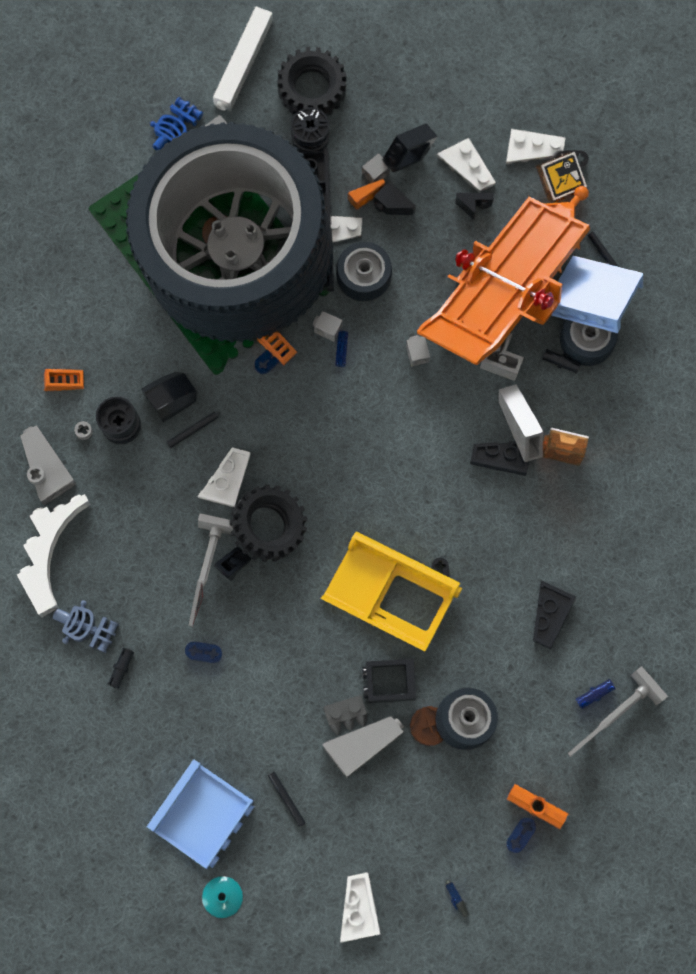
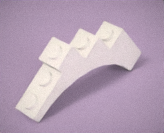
(40, 550)

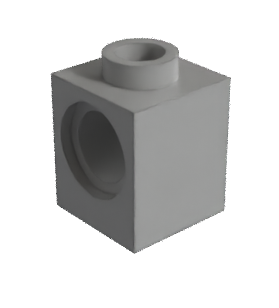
(375, 169)
(327, 326)
(417, 350)

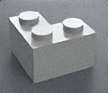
(503, 362)

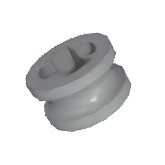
(86, 425)
(33, 469)

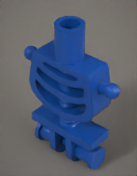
(166, 130)

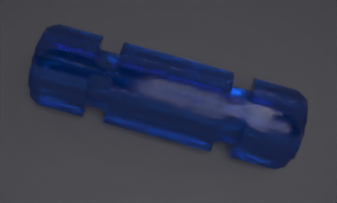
(341, 349)

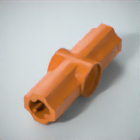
(548, 813)

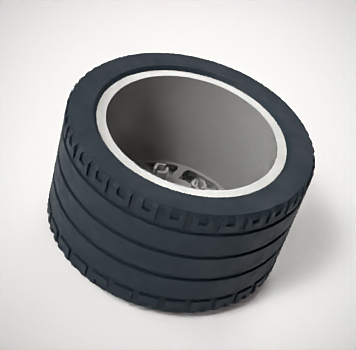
(218, 162)

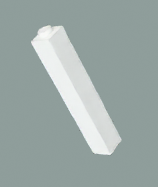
(242, 59)

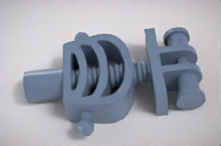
(68, 618)

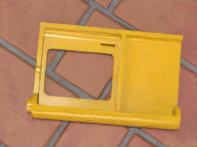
(367, 576)

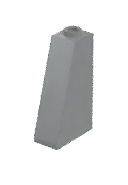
(522, 423)
(41, 454)
(361, 745)

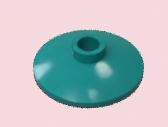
(233, 899)

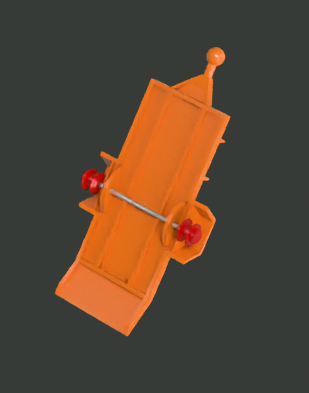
(504, 276)

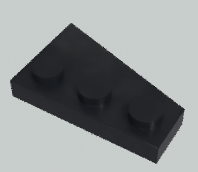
(500, 457)
(551, 613)

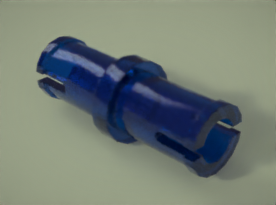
(595, 694)

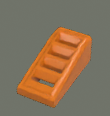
(364, 194)
(281, 340)
(63, 386)

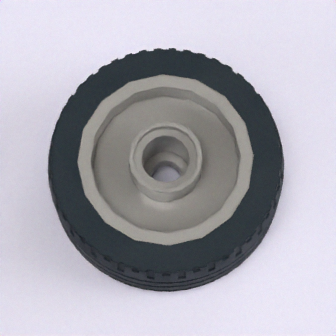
(364, 271)
(586, 349)
(478, 710)

